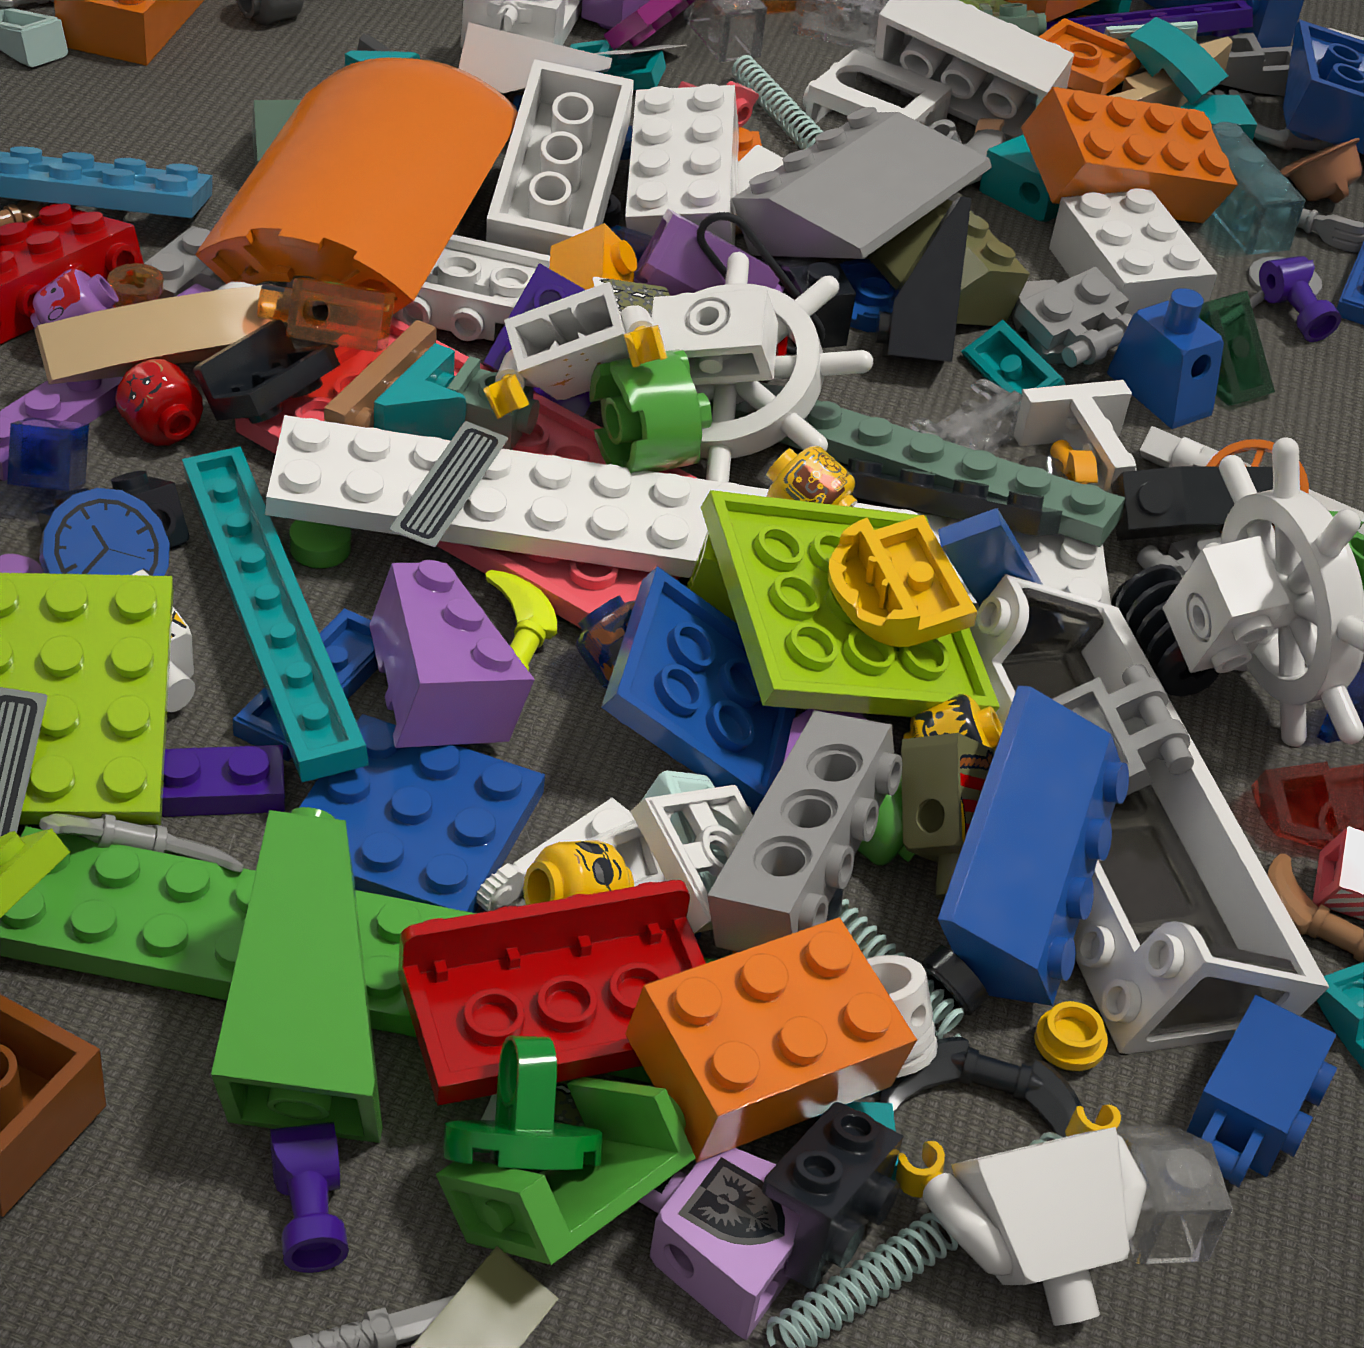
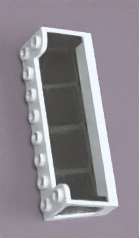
(1181, 903)

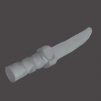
(376, 1329)

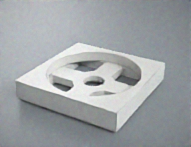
(678, 861)

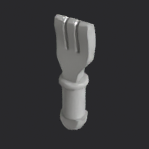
(1334, 230)

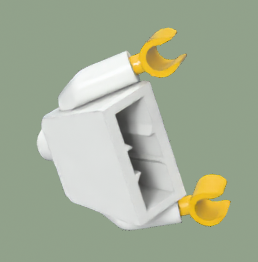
(564, 343)
(1040, 1208)

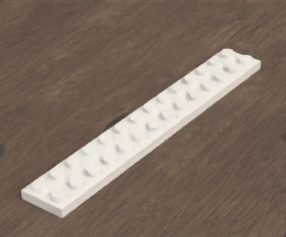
(559, 504)

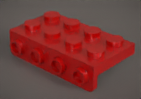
(50, 245)
(540, 971)

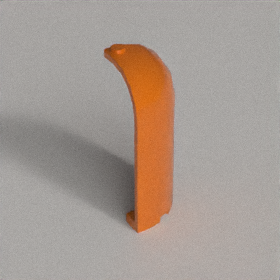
(365, 179)

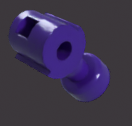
(1289, 281)
(306, 1169)

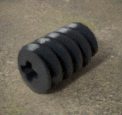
(1142, 605)

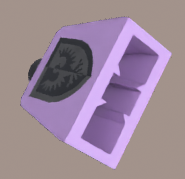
(724, 1237)

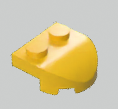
(898, 583)

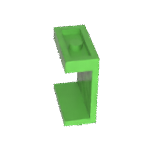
(558, 1209)

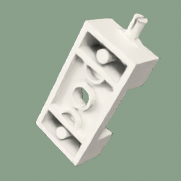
(536, 19)

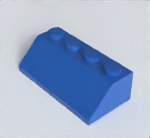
(1034, 849)

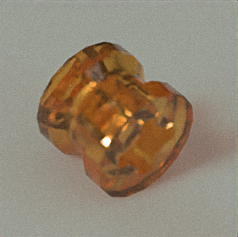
(136, 283)

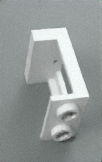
(836, 90)

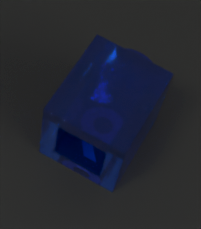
(48, 453)

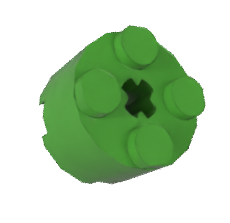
(650, 413)

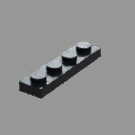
(966, 499)

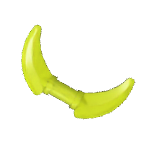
(532, 611)

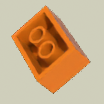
(769, 1036)

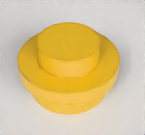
(1071, 1036)

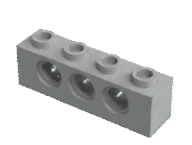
(805, 832)

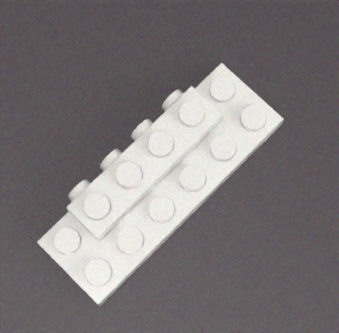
(470, 288)

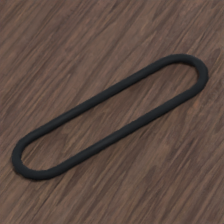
(726, 216)

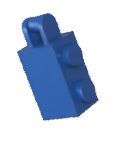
(1260, 1087)

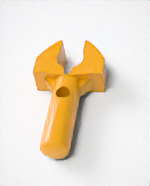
(1078, 464)

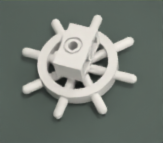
(732, 345)
(1278, 598)

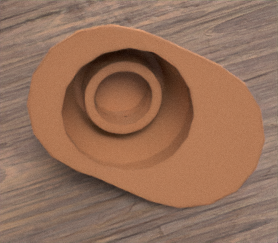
(1326, 172)

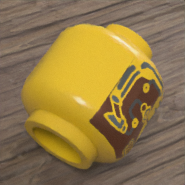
(811, 478)

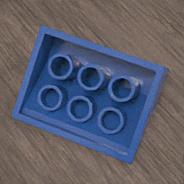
(1325, 86)

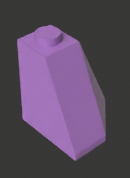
(680, 265)

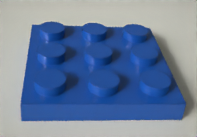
(693, 691)
(427, 817)

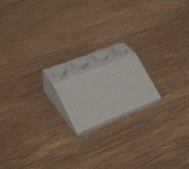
(855, 187)

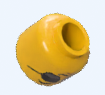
(575, 869)

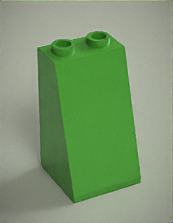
(297, 1003)

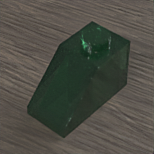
(1243, 362)

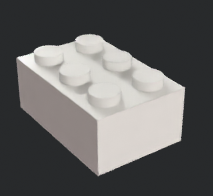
(1132, 244)

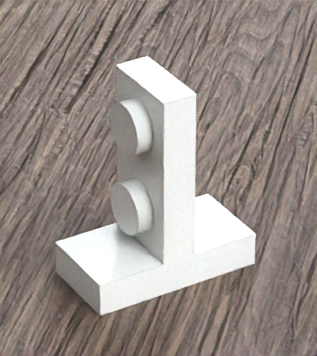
(1086, 417)

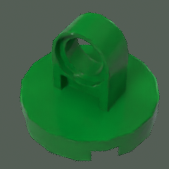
(524, 1117)

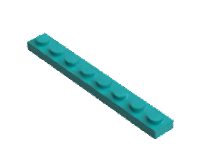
(275, 617)

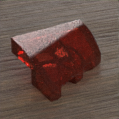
(1311, 801)

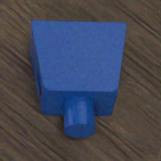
(1171, 359)

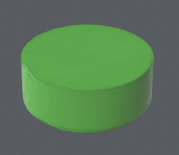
(319, 543)

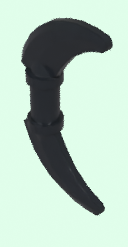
(956, 1061)

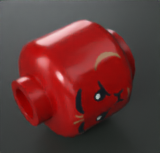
(159, 402)

